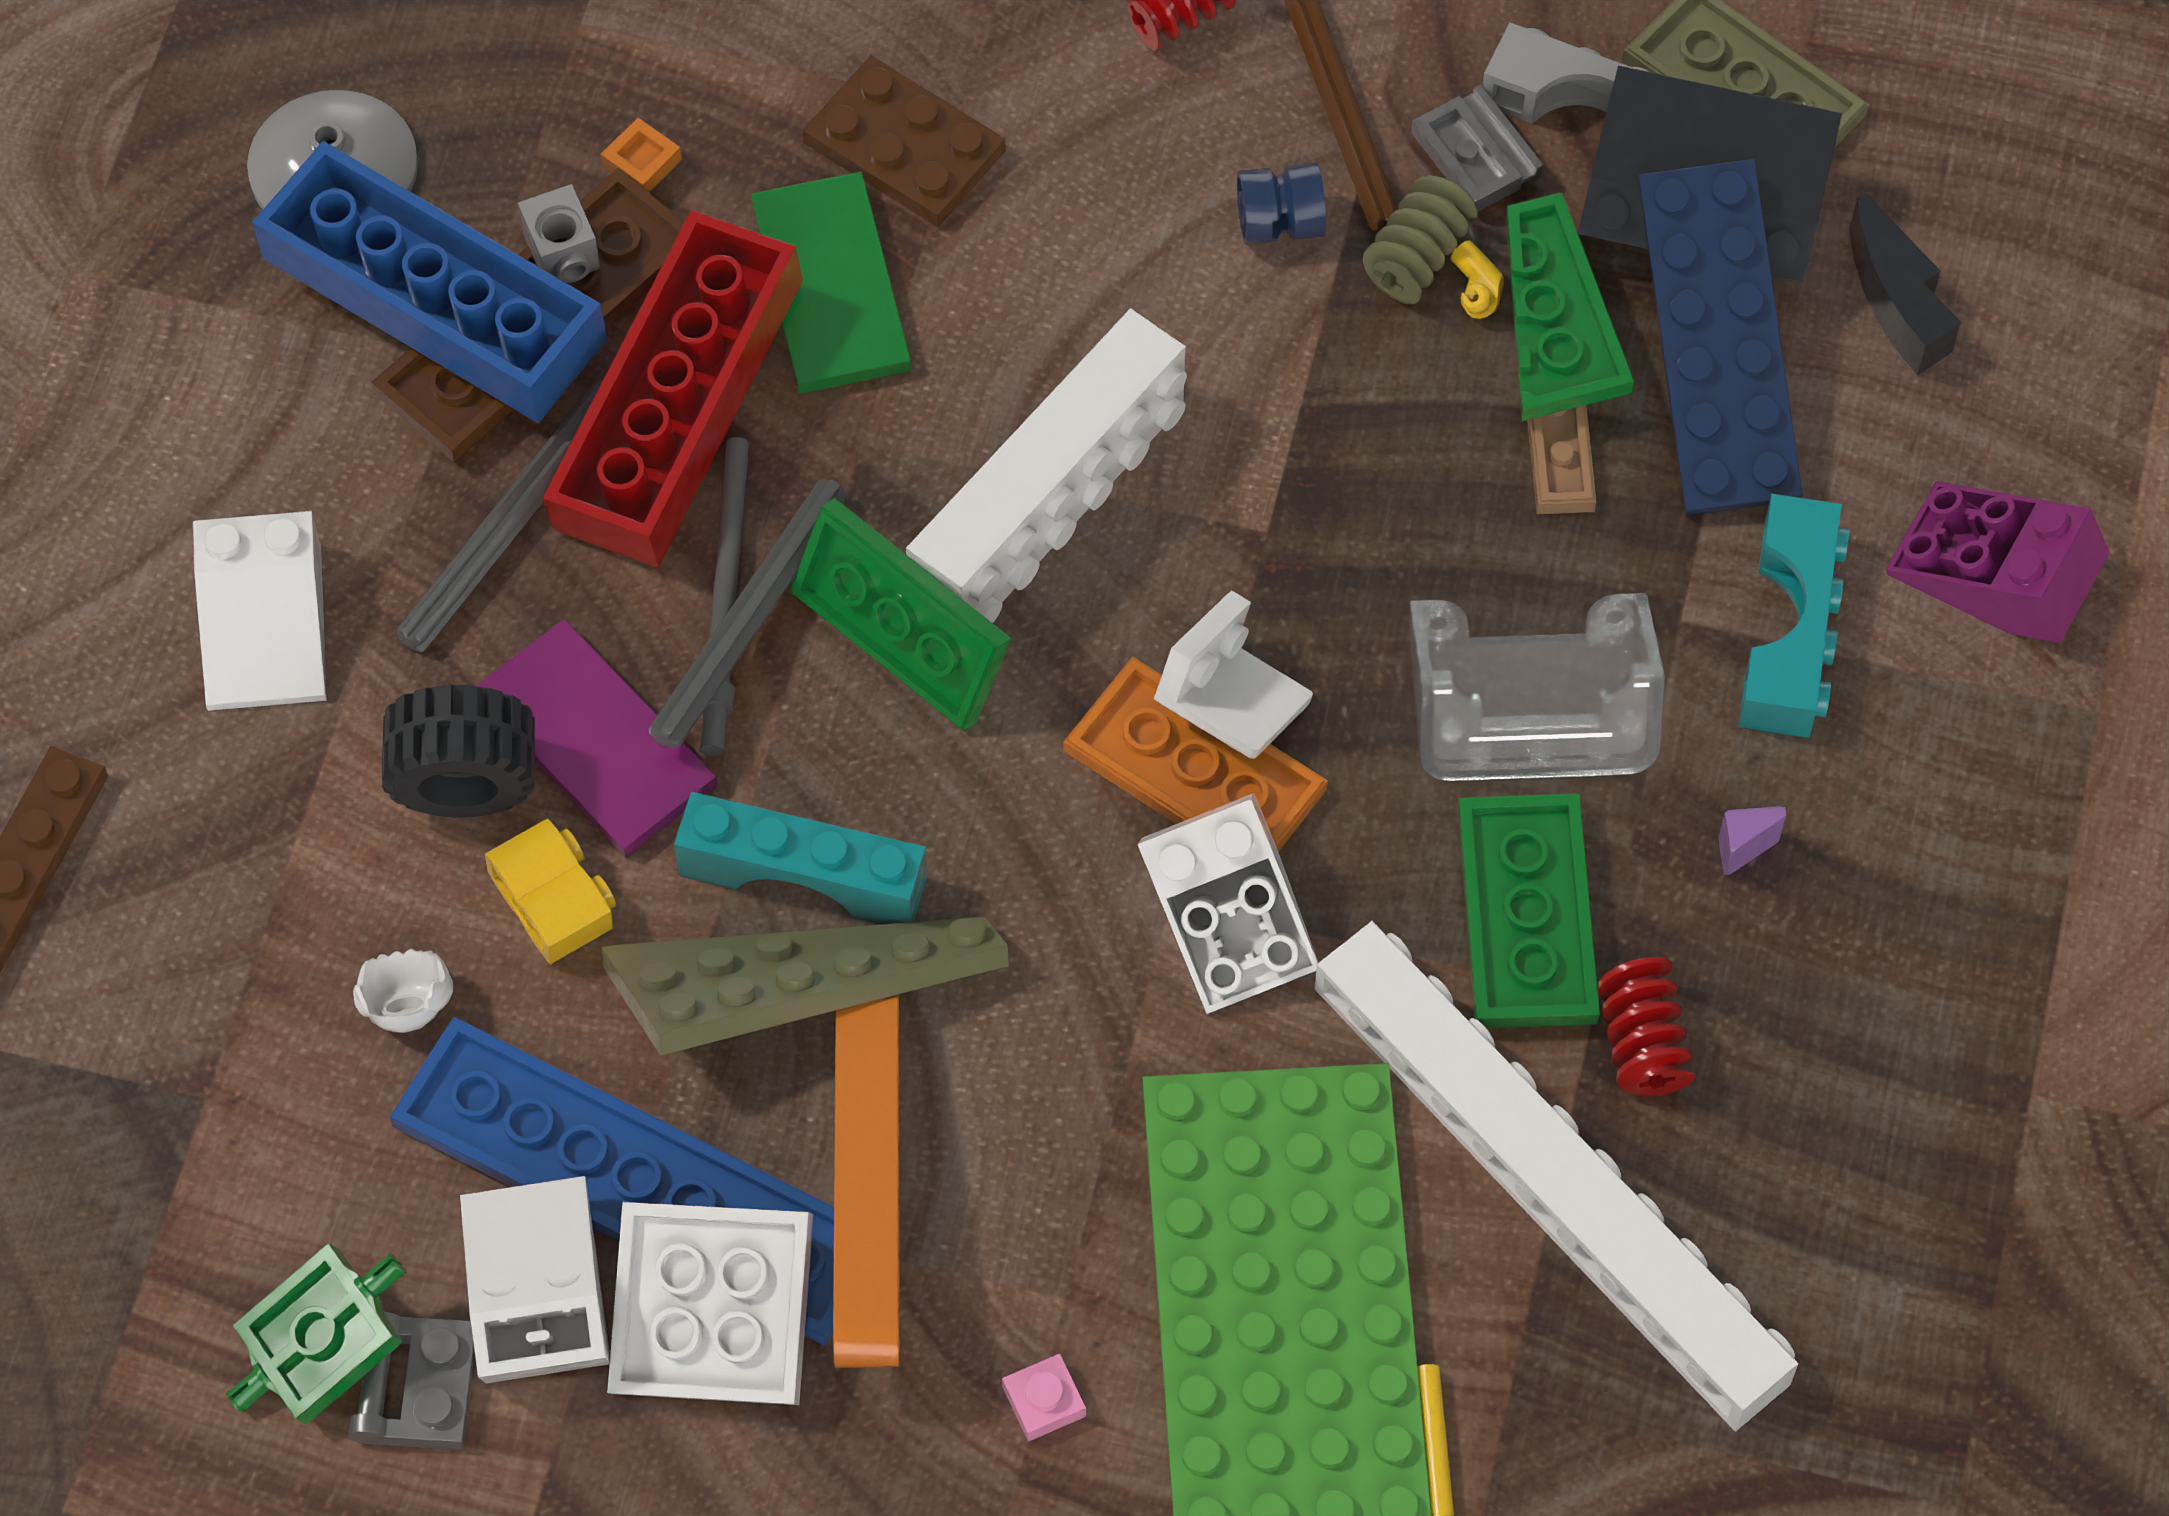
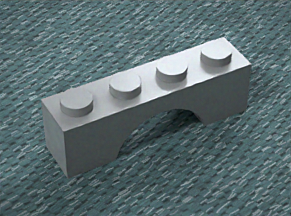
(1539, 74)

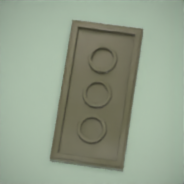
(1724, 49)

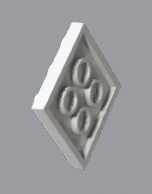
(710, 1303)

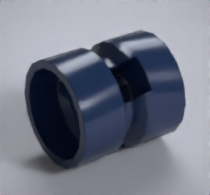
(1281, 203)

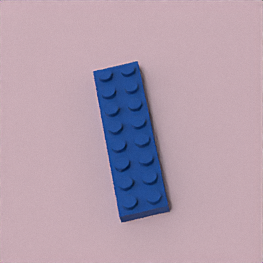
(544, 1125)

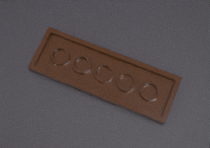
(632, 244)

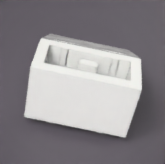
(1229, 903)
(533, 1280)

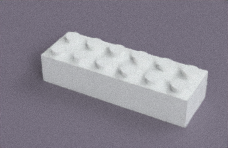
(1056, 466)

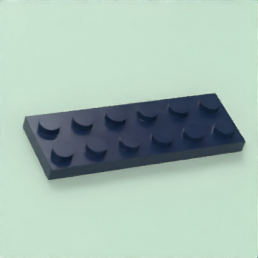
(1719, 336)

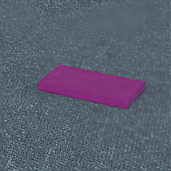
(598, 740)

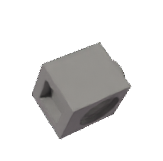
(556, 217)

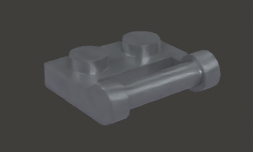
(434, 1391)

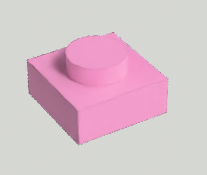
(1044, 1397)

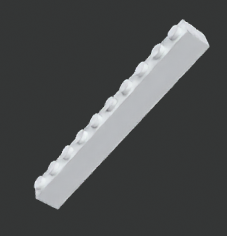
(1556, 1175)

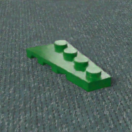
(1560, 320)

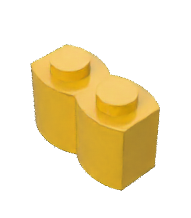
(550, 889)

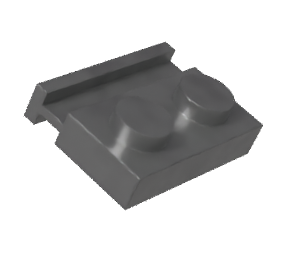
(1477, 147)

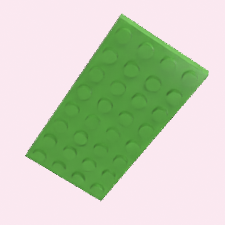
(1284, 1294)

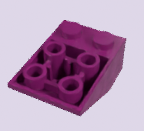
(2003, 558)

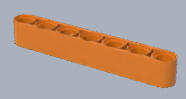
(867, 1186)

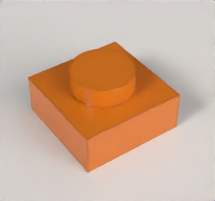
(642, 154)

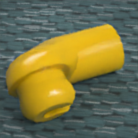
(1484, 280)

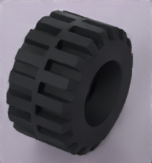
(458, 751)

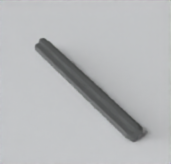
(491, 536)
(741, 621)

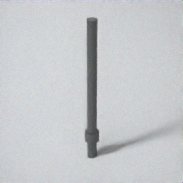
(726, 584)

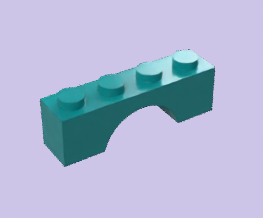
(1799, 555)
(742, 843)

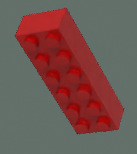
(673, 388)

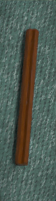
(1343, 111)

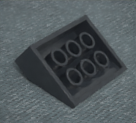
(1682, 123)

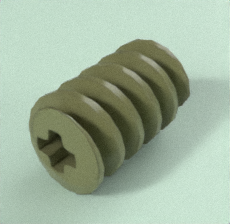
(1418, 238)

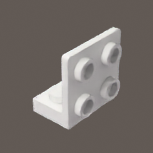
(1226, 687)

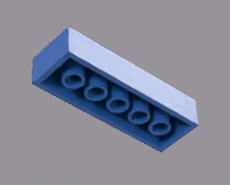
(430, 281)

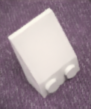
(260, 610)

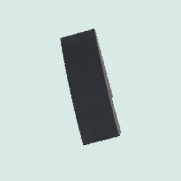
(1901, 287)

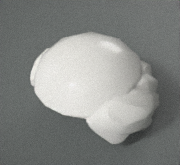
(403, 989)

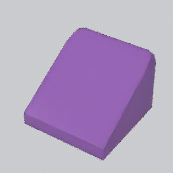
(1748, 834)

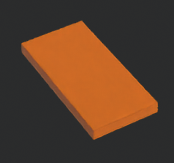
(1180, 765)

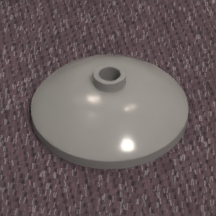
(357, 123)

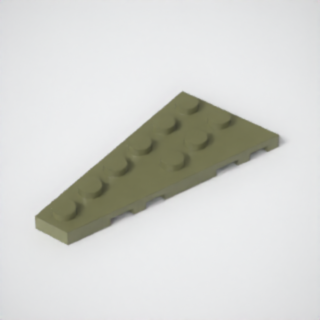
(746, 983)

